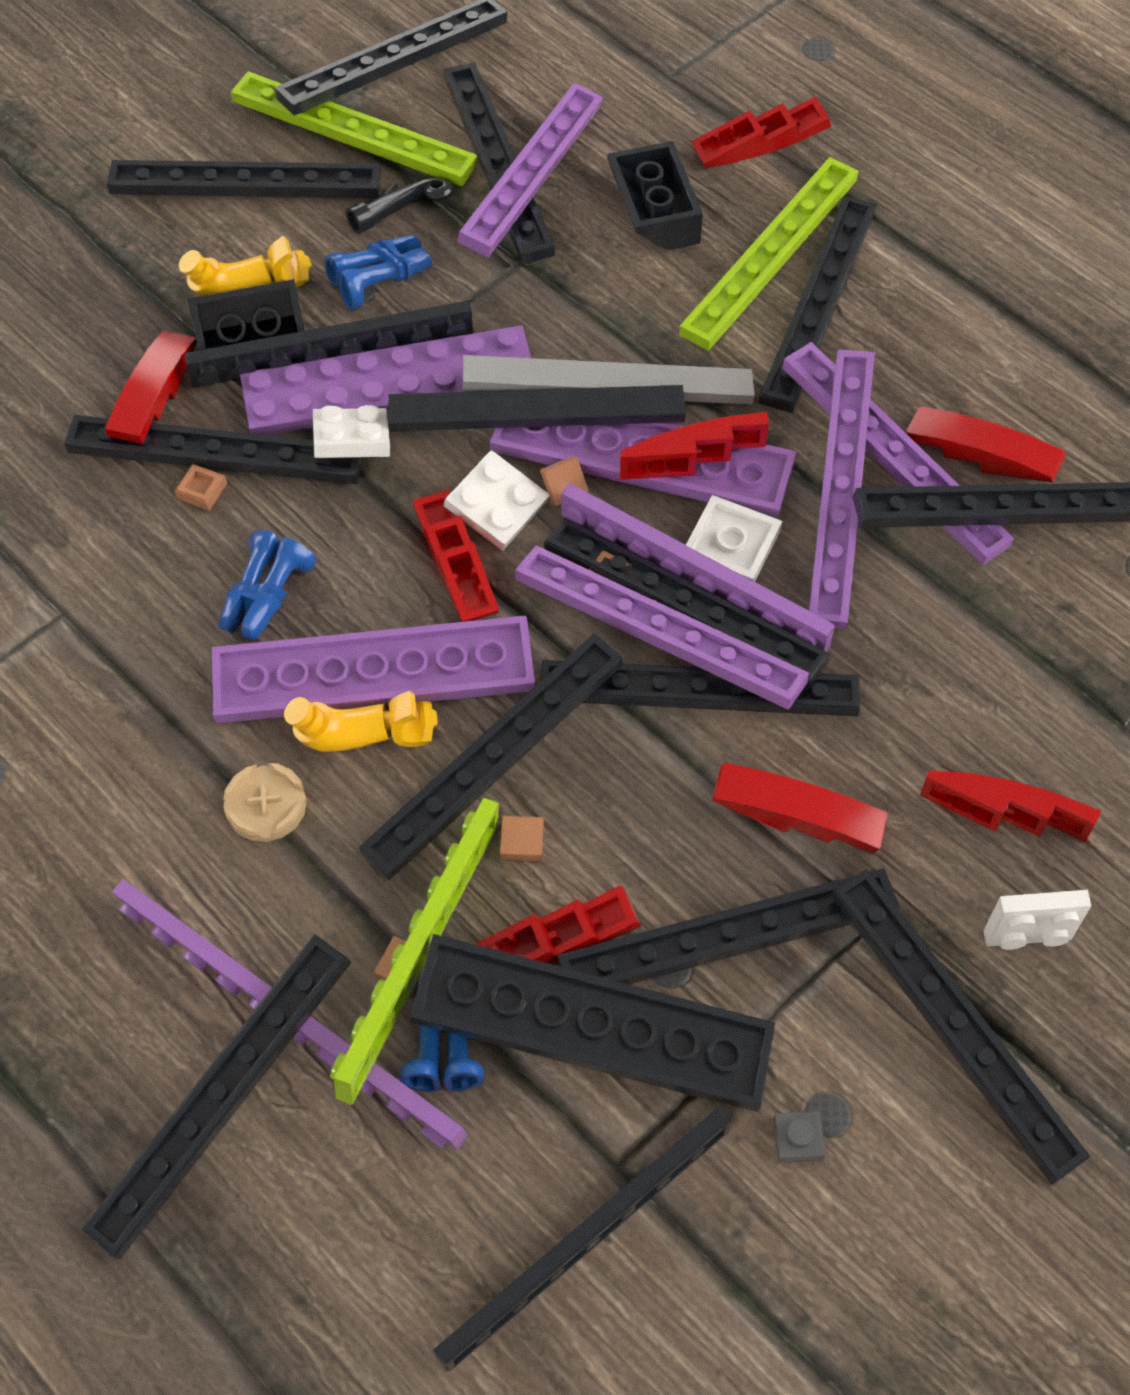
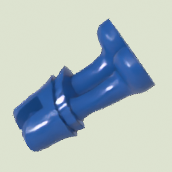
(391, 259)
(261, 601)
(424, 1072)

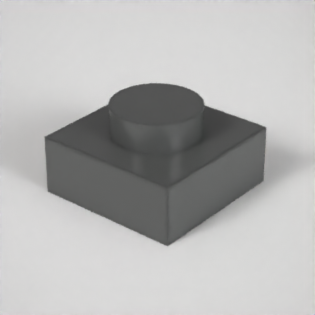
(799, 1137)

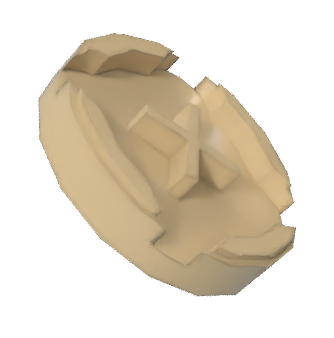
(264, 802)

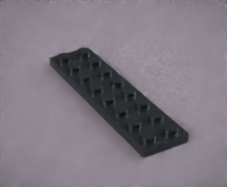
(594, 1022)

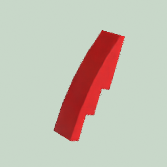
(756, 136)
(150, 386)
(702, 442)
(992, 445)
(455, 558)
(993, 799)
(799, 805)
(568, 928)

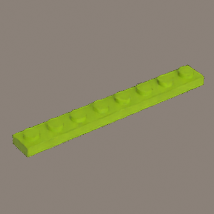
(361, 132)
(768, 254)
(409, 959)

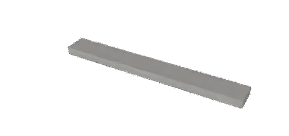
(514, 373)

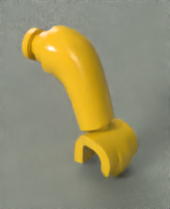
(210, 276)
(348, 729)

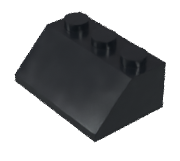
(658, 195)
(246, 314)

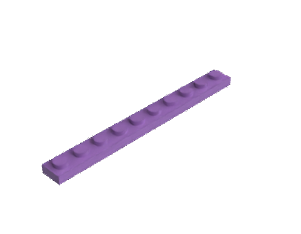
(234, 977)

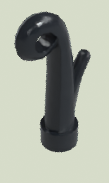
(364, 215)

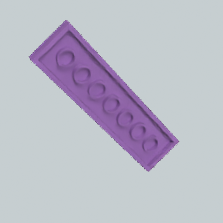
(285, 396)
(751, 479)
(373, 668)

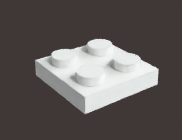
(351, 432)
(496, 500)
(735, 536)
(1036, 919)

